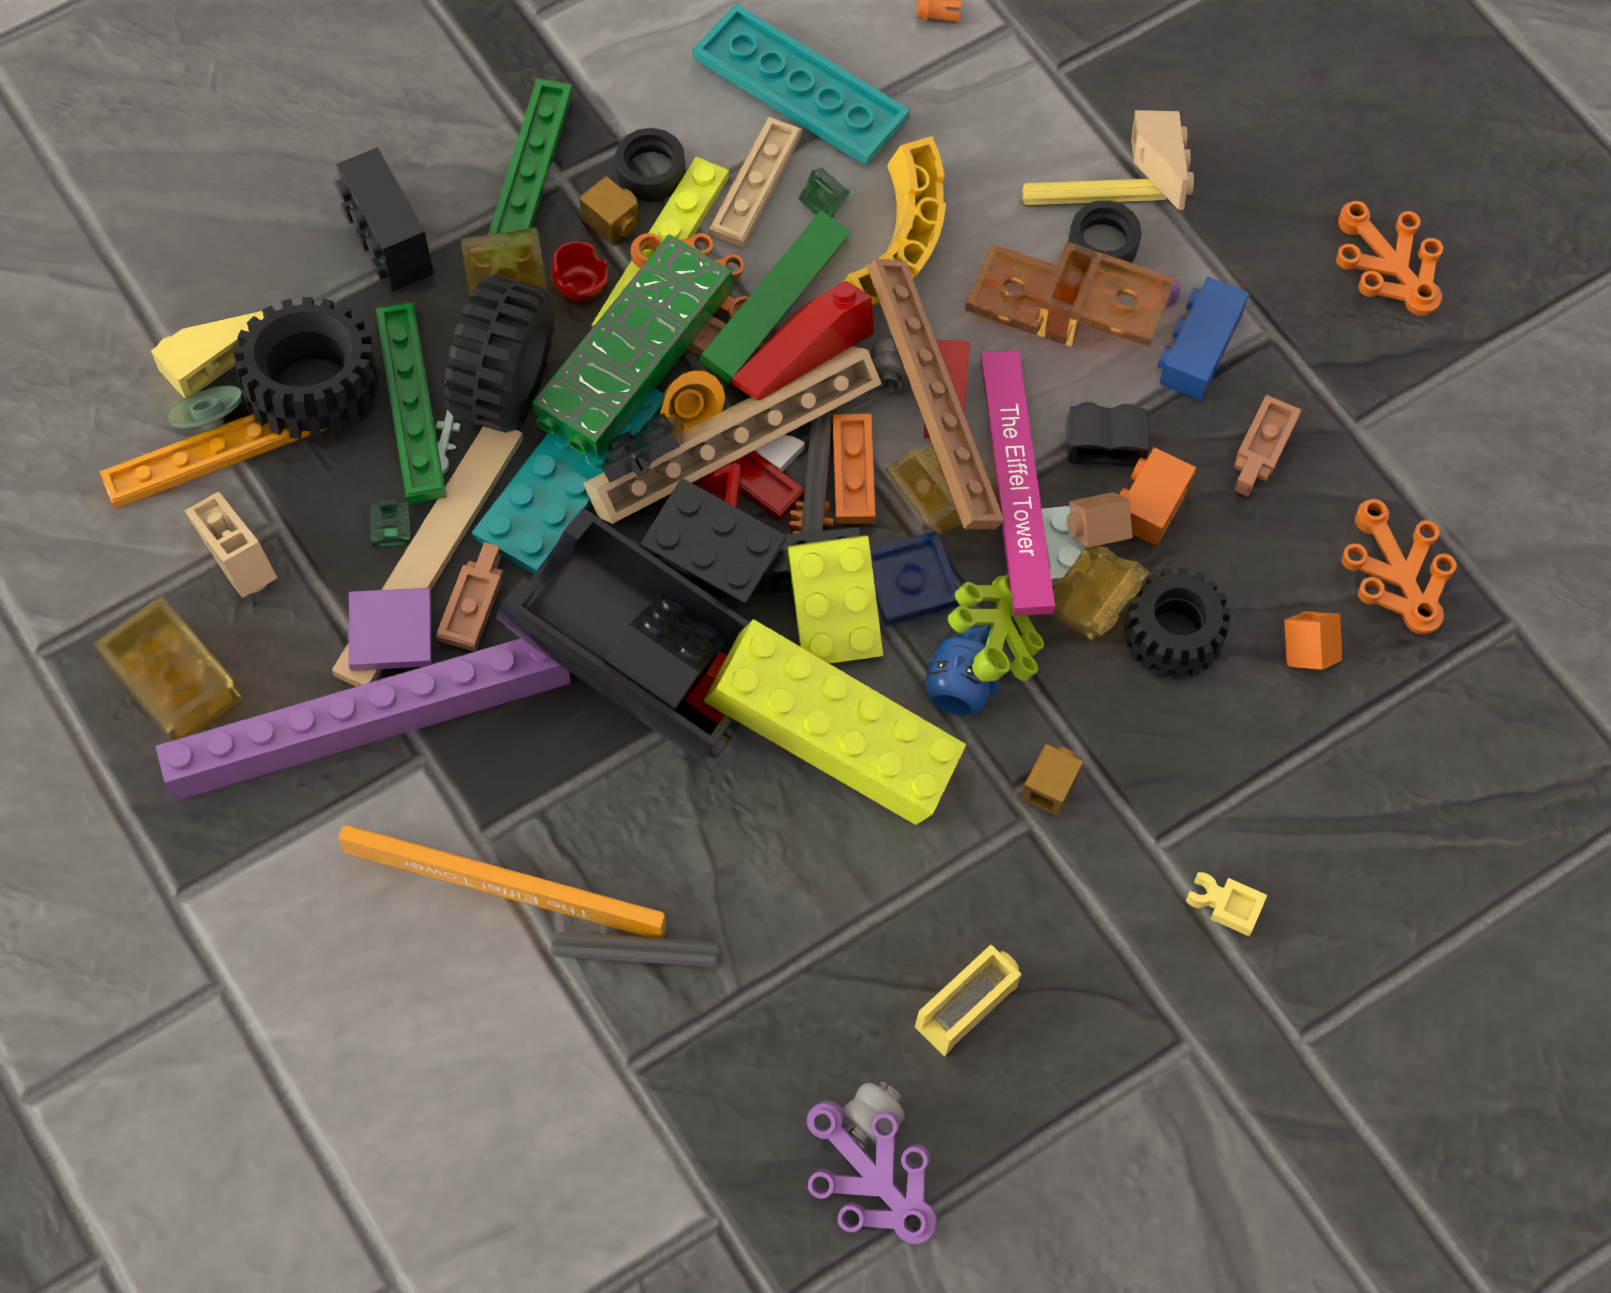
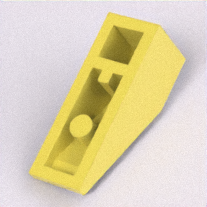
(200, 353)

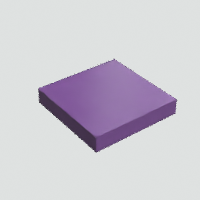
(390, 629)

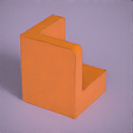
(1313, 640)

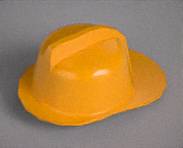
(694, 398)

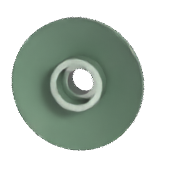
(205, 408)

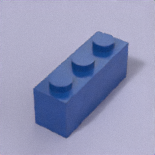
(1202, 337)

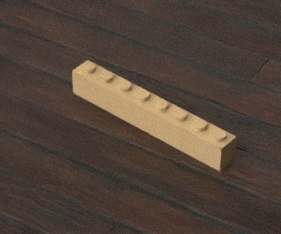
(737, 433)

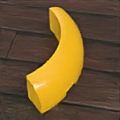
(920, 210)

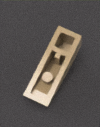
(231, 544)

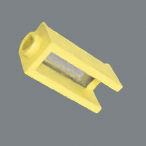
(968, 999)

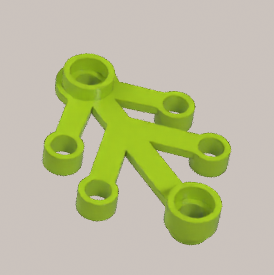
(991, 661)

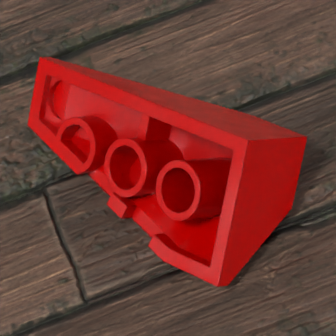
(808, 339)

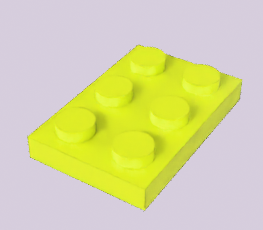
(835, 599)

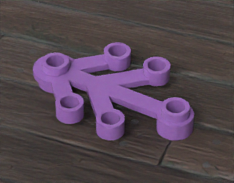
(875, 1178)

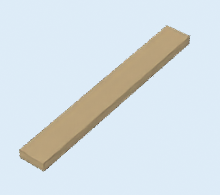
(445, 525)

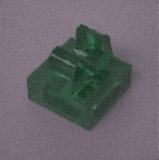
(823, 193)
(390, 523)

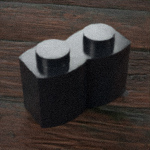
(1107, 434)

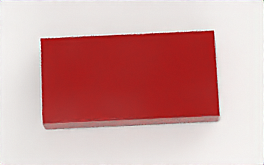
(768, 485)

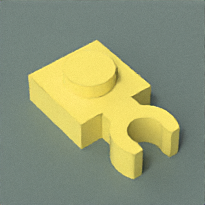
(1233, 905)

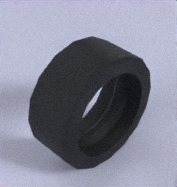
(646, 141)
(1111, 214)

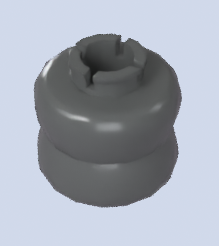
(889, 365)

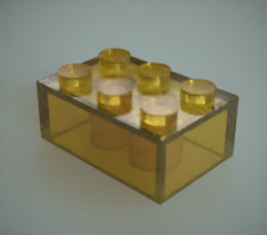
(168, 670)

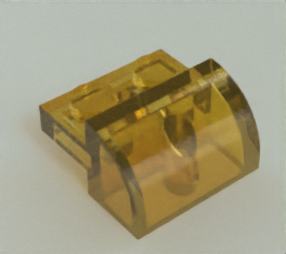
(926, 489)
(1096, 591)

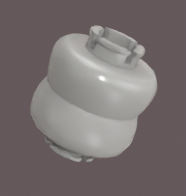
(867, 1104)

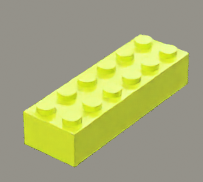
(835, 722)

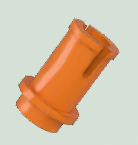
(937, 10)

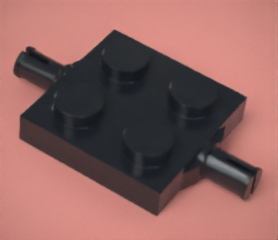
(638, 451)

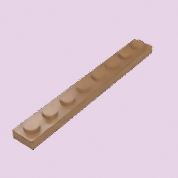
(935, 395)

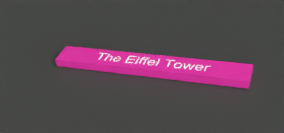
(1017, 484)

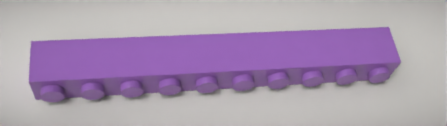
(356, 717)

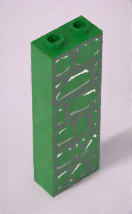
(632, 347)

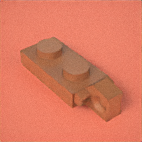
(1264, 442)
(472, 600)

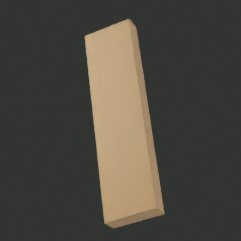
(755, 182)

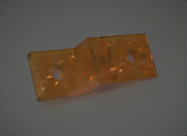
(1070, 294)

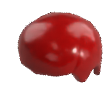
(579, 271)

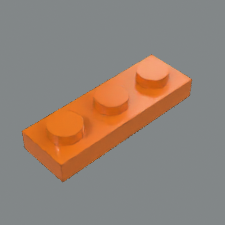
(853, 469)

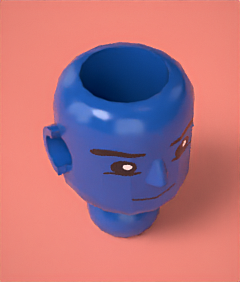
(950, 675)

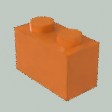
(1157, 493)

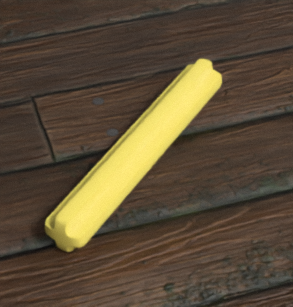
(1090, 191)

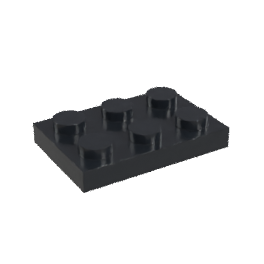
(713, 542)

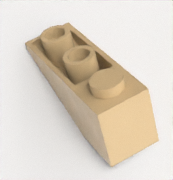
(1162, 154)

